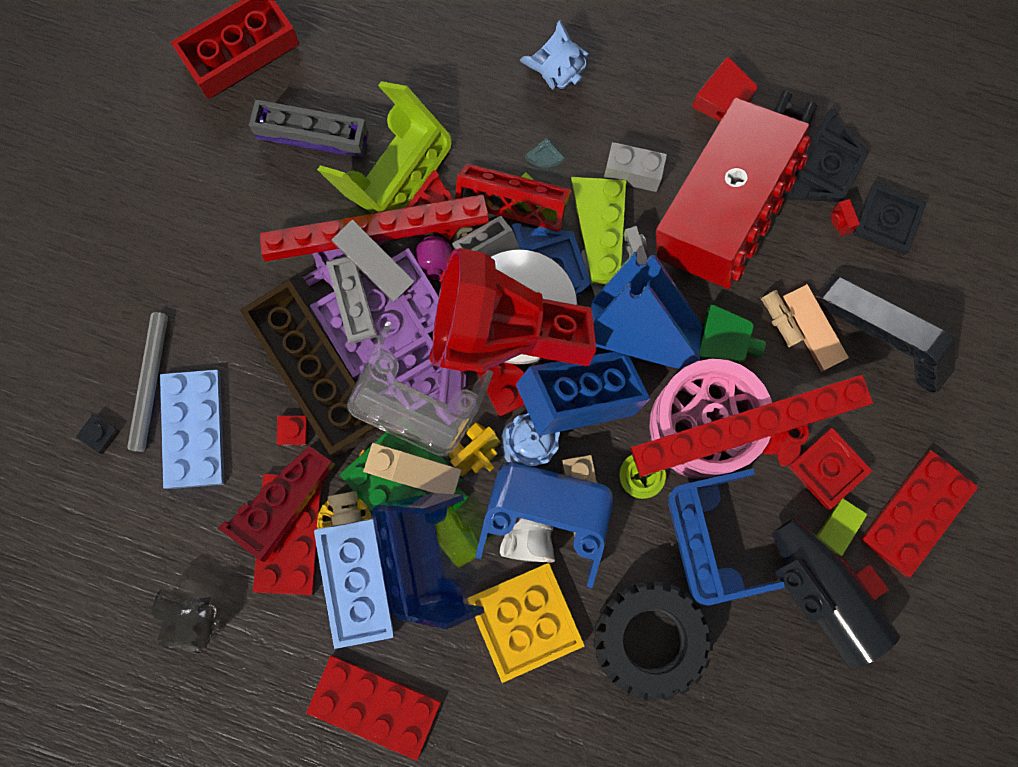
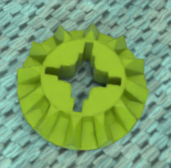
(635, 487)

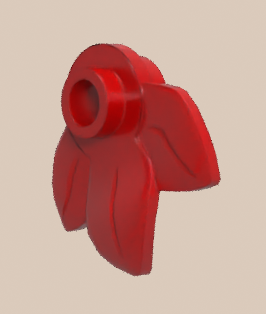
(786, 446)

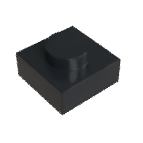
(97, 433)

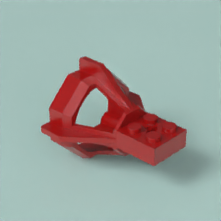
(493, 318)

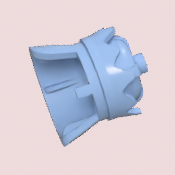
(558, 60)
(523, 445)

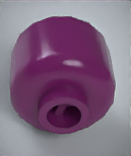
(432, 256)

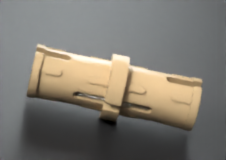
(782, 318)

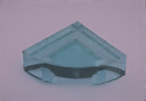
(544, 155)

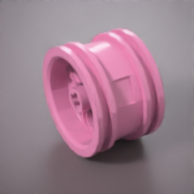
(736, 386)

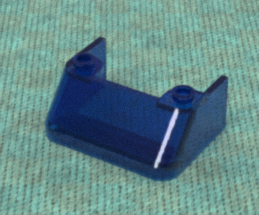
(414, 564)

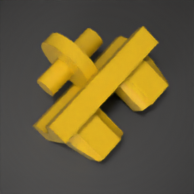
(478, 452)

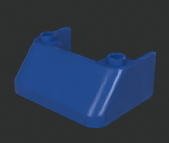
(552, 501)
(704, 580)

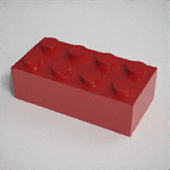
(235, 44)

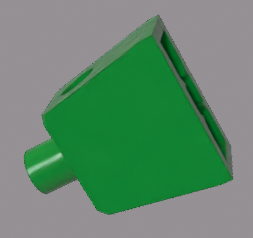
(728, 337)

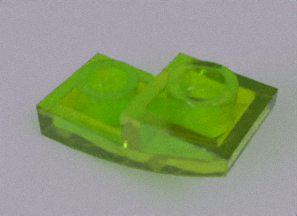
(455, 540)

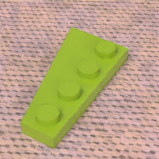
(601, 219)

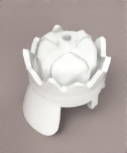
(528, 542)

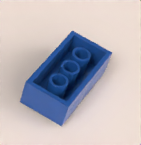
(576, 396)

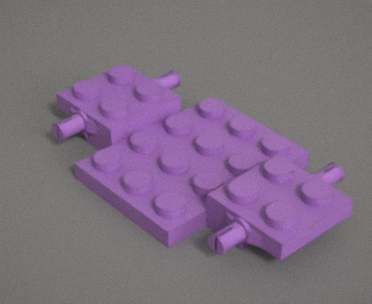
(410, 317)

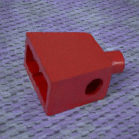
(722, 88)

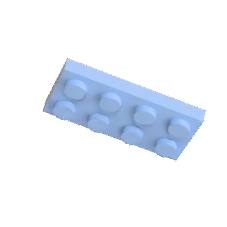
(192, 429)
(353, 583)

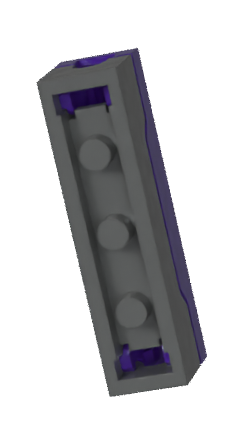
(309, 128)

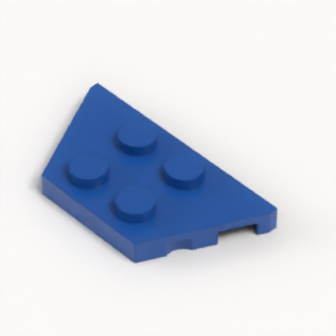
(560, 248)

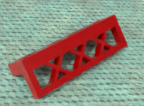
(517, 189)

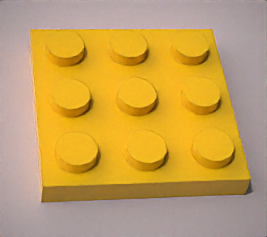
(526, 622)

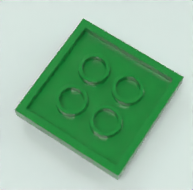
(377, 490)

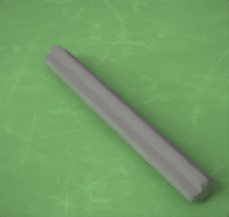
(147, 382)

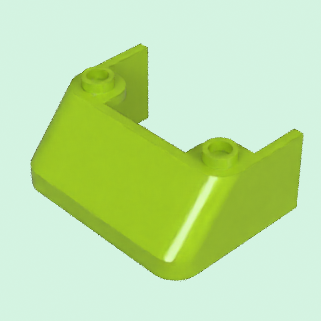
(406, 162)

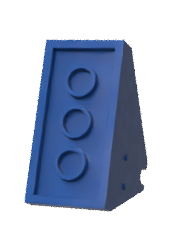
(646, 316)

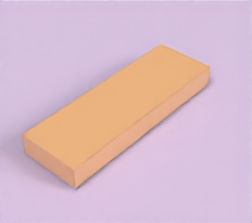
(815, 328)

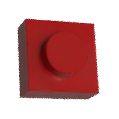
(844, 218)
(292, 431)

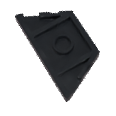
(830, 165)

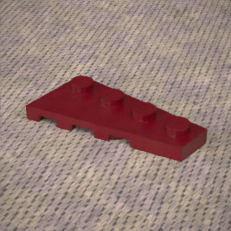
(271, 513)

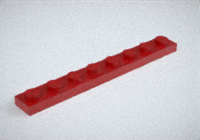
(377, 226)
(751, 426)

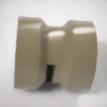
(345, 515)

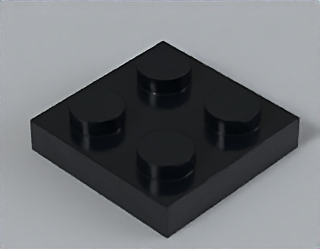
(889, 218)

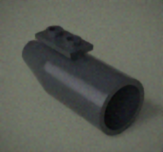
(832, 595)

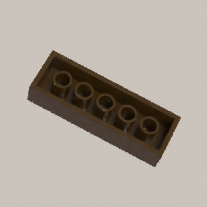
(308, 366)

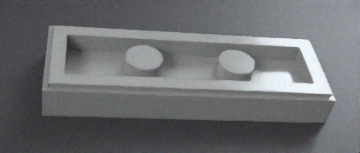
(372, 261)
(351, 300)

